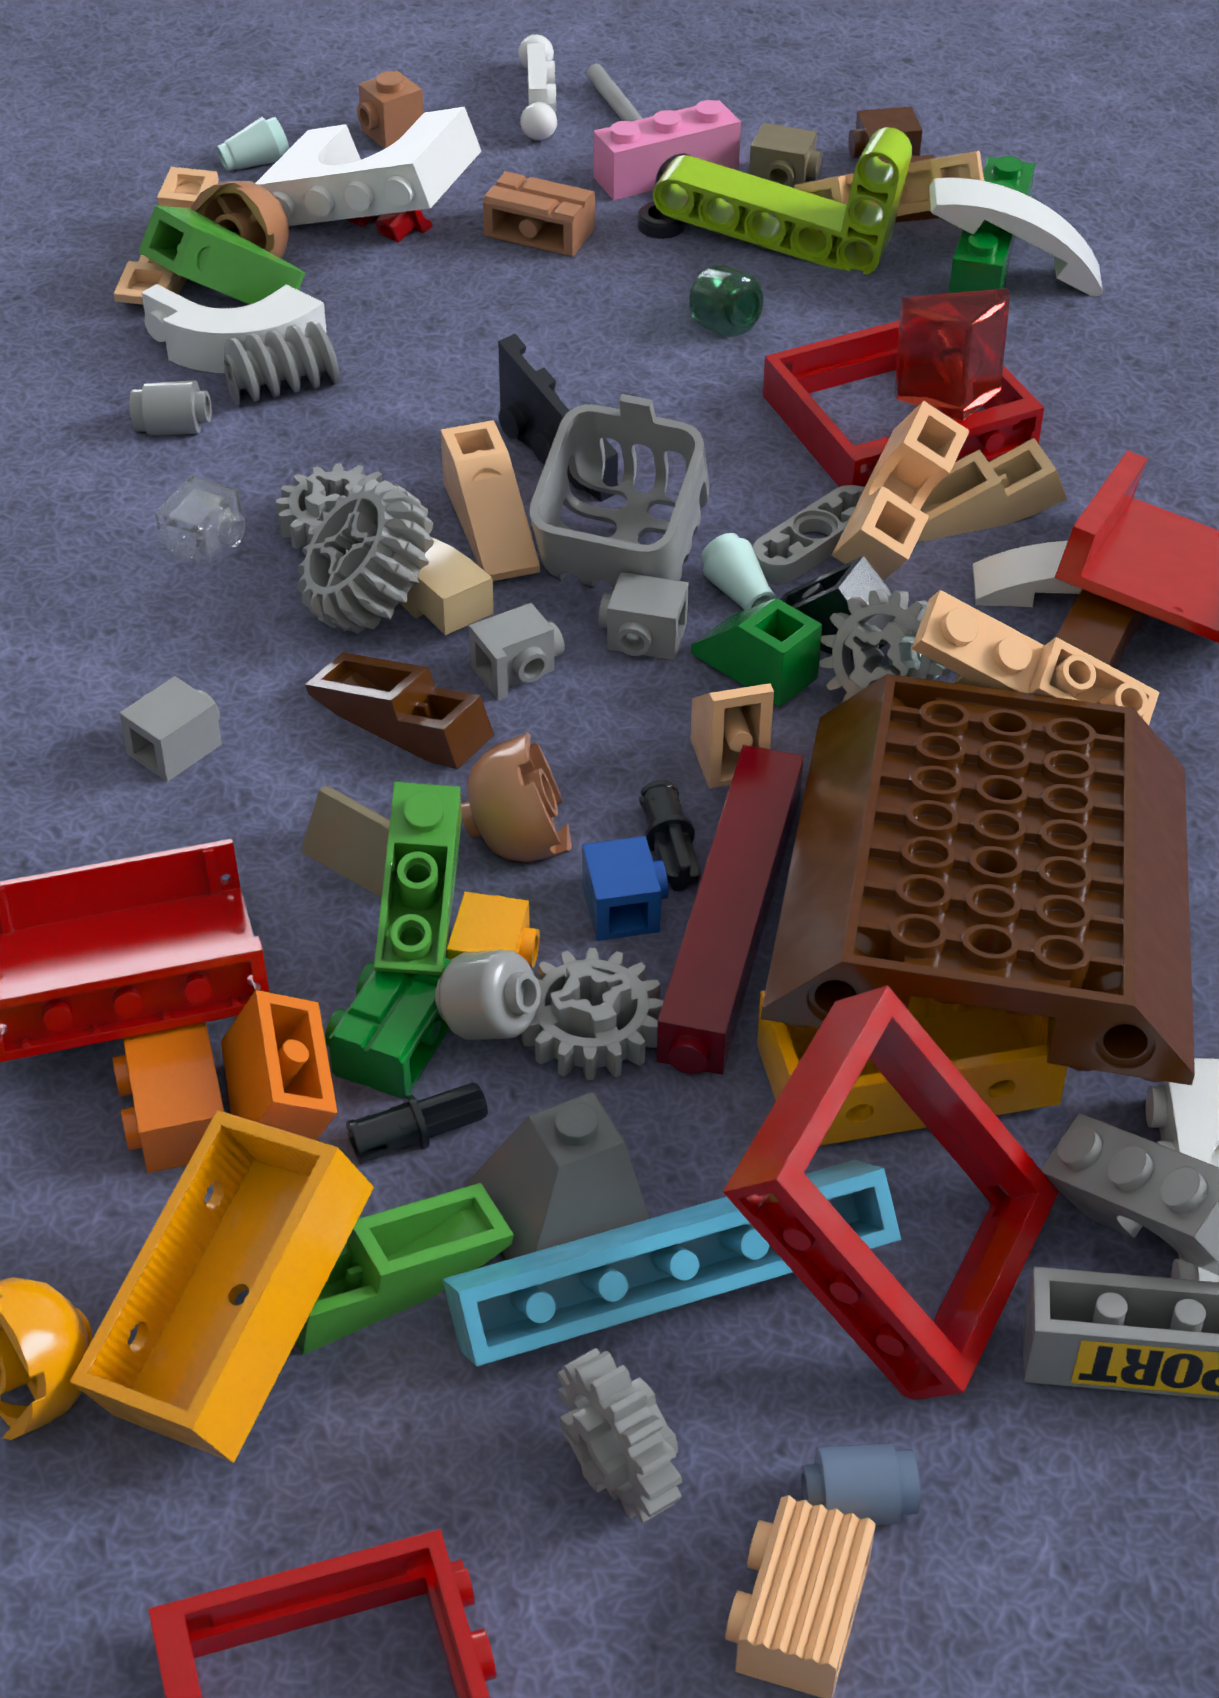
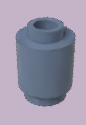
(864, 1481)

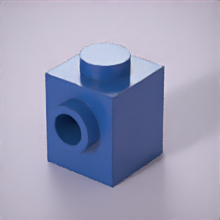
(623, 887)

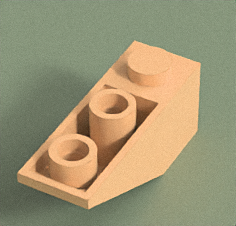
(488, 500)

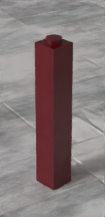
(729, 912)

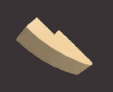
(992, 493)
(450, 590)

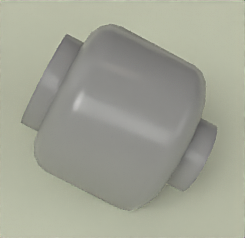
(488, 995)

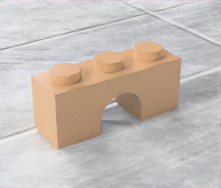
(910, 467)

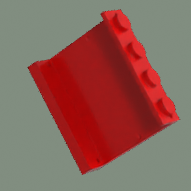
(1145, 555)
(124, 950)

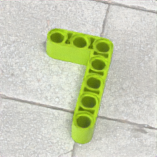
(795, 210)

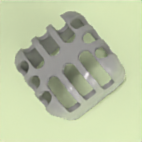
(582, 448)

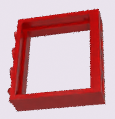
(790, 375)
(827, 1254)
(322, 1594)

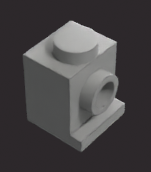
(514, 648)

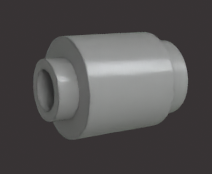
(169, 408)

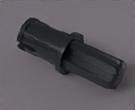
(670, 833)
(415, 1121)

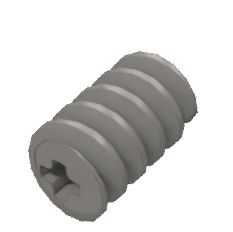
(279, 360)

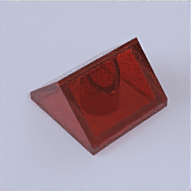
(952, 350)

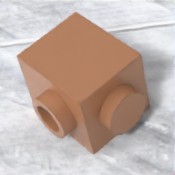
(389, 107)

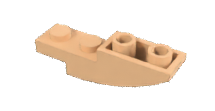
(1004, 659)

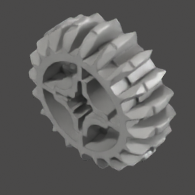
(365, 556)

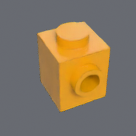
(494, 924)

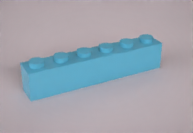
(642, 1269)

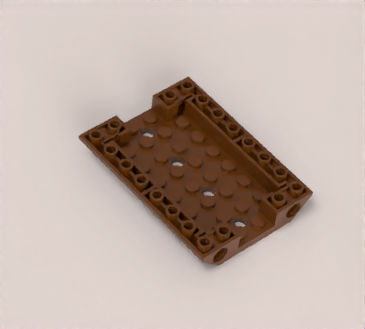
(1004, 829)

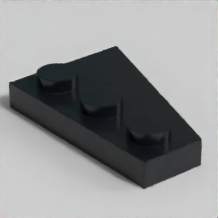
(534, 411)

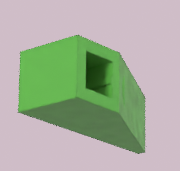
(214, 255)
(419, 878)

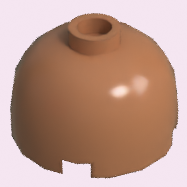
(247, 212)
(515, 803)

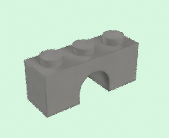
(1139, 1184)

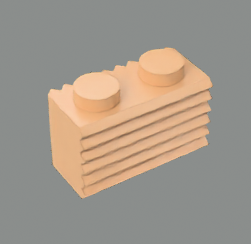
(803, 1596)

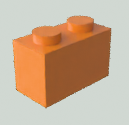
(279, 1065)
(172, 1093)

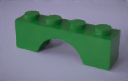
(985, 256)

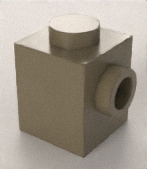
(785, 155)

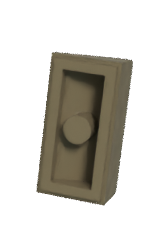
(348, 839)

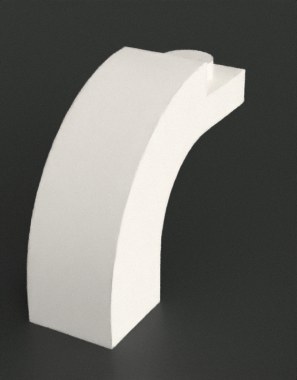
(199, 333)

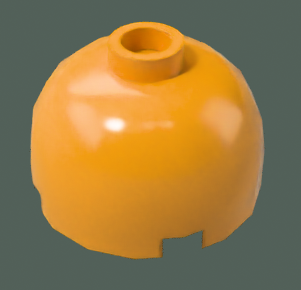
(41, 1348)

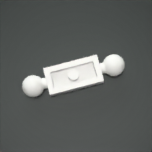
(539, 118)

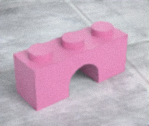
(633, 151)

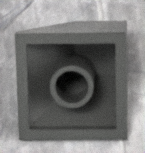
(562, 1177)

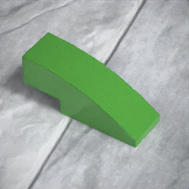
(401, 1261)

